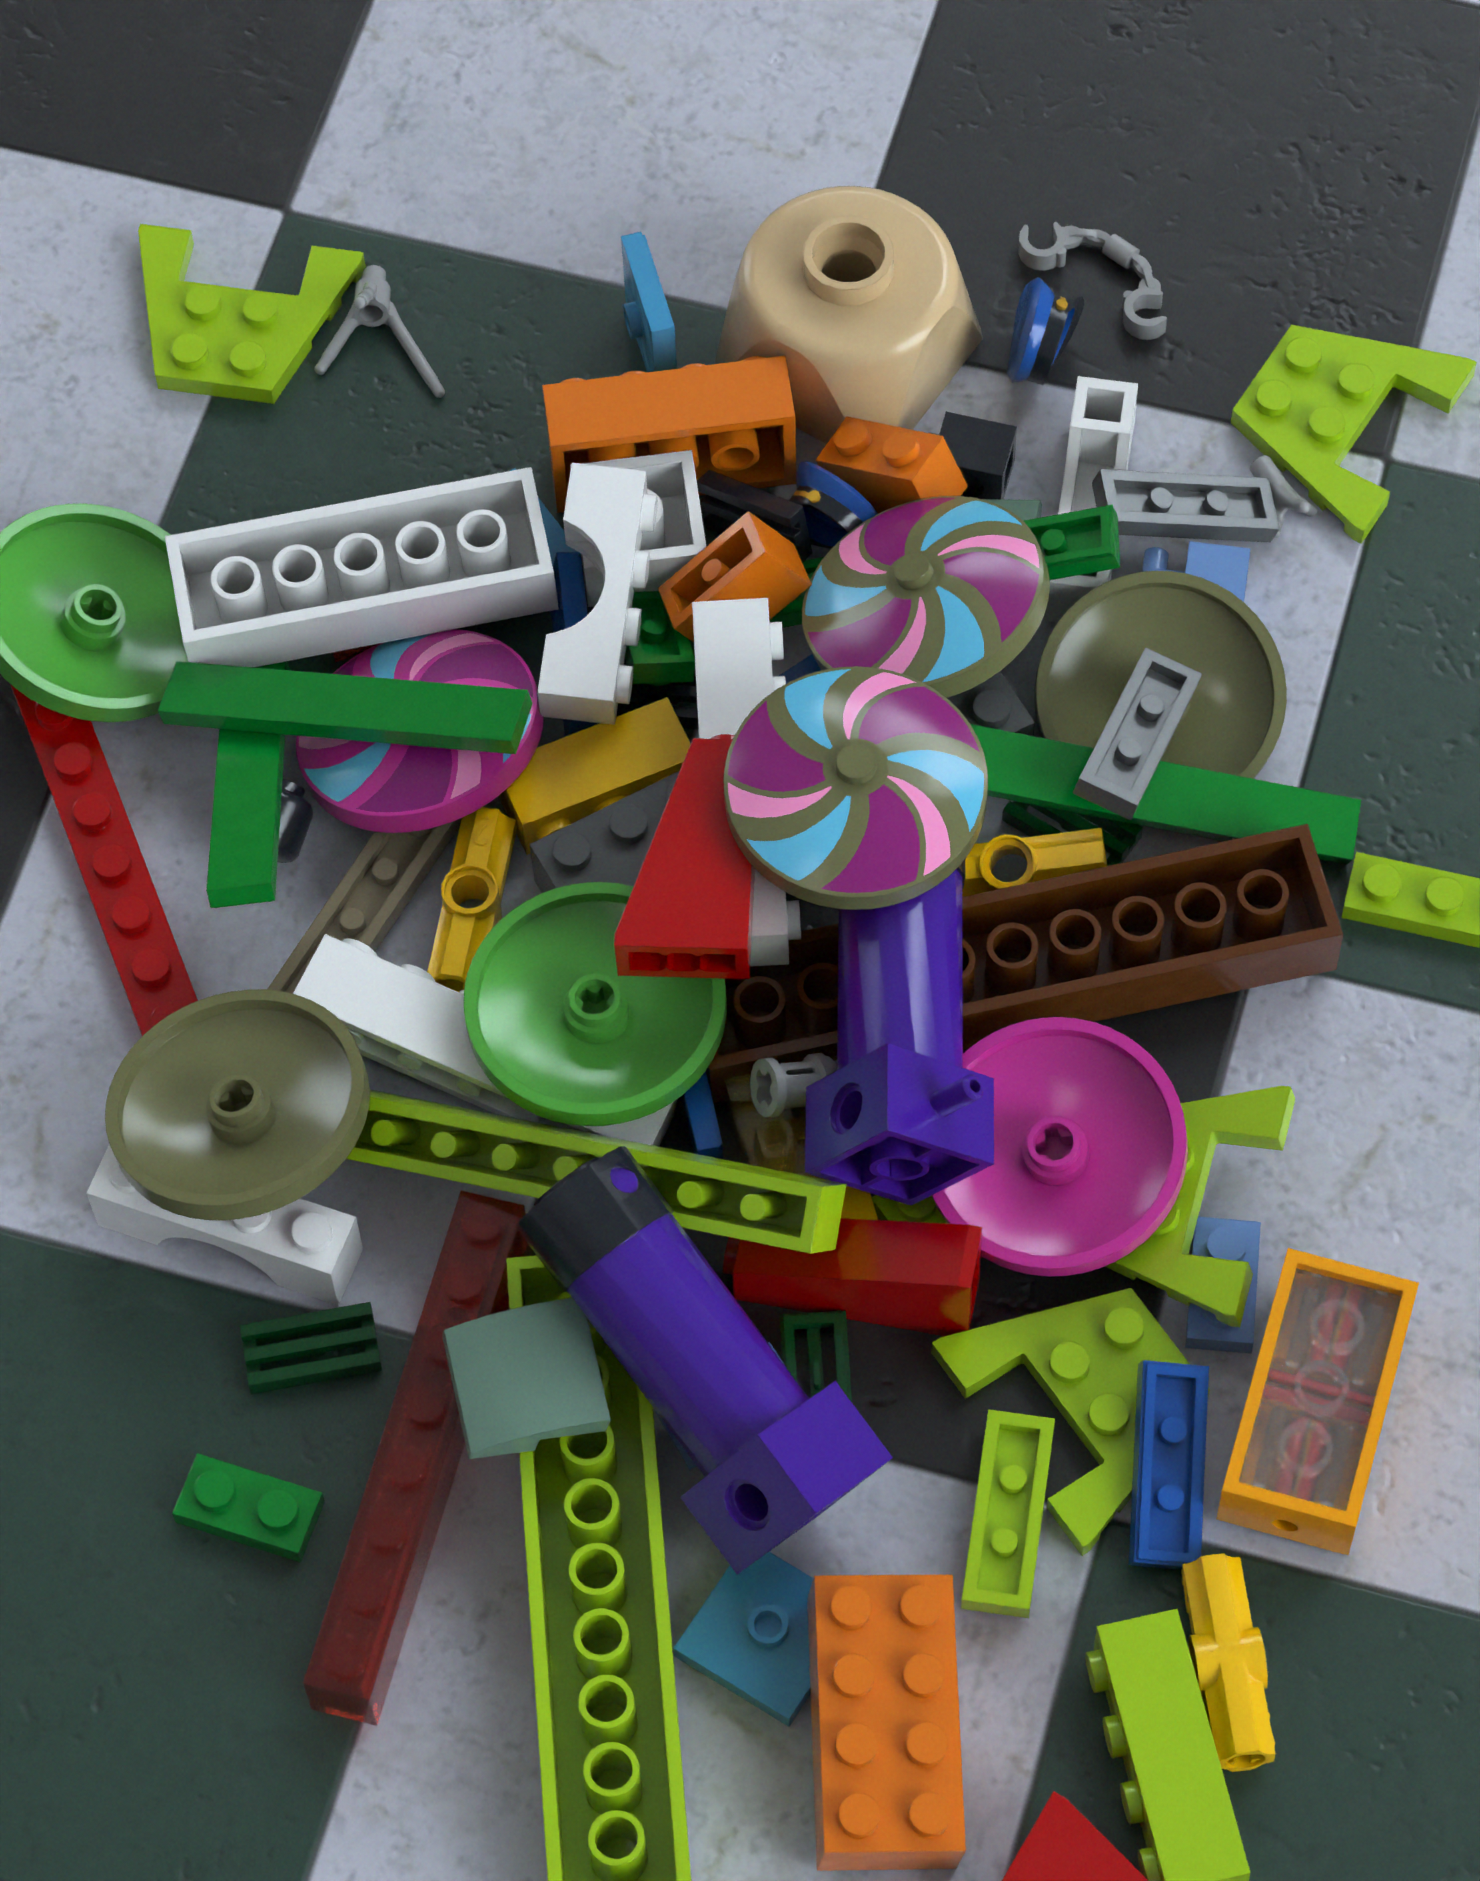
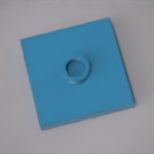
(646, 307)
(755, 1636)

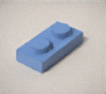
(1231, 1241)

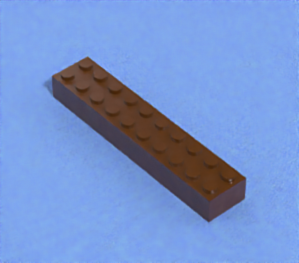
(1077, 948)

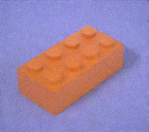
(728, 414)
(885, 1722)

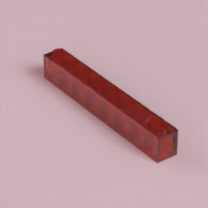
(410, 1472)

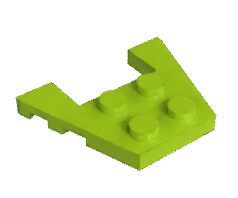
(232, 337)
(1320, 397)
(1215, 1284)
(1088, 1368)

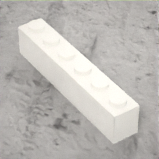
(732, 677)
(422, 1032)

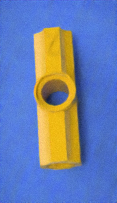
(1045, 856)
(476, 872)
(1228, 1661)

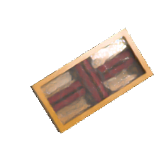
(1317, 1401)

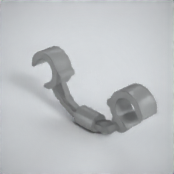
(1119, 250)

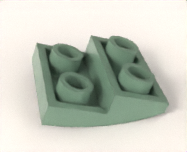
(525, 1378)

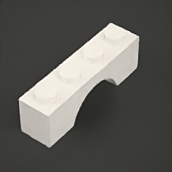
(1097, 440)
(584, 664)
(296, 1245)

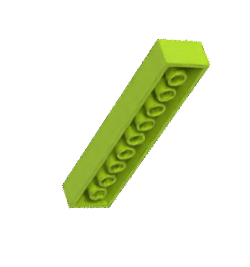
(602, 1635)

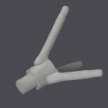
(372, 309)

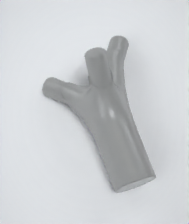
(1283, 494)

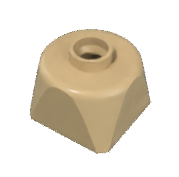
(857, 302)

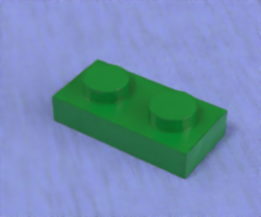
(661, 652)
(248, 1507)

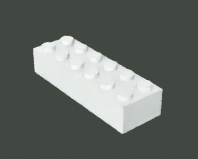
(363, 572)

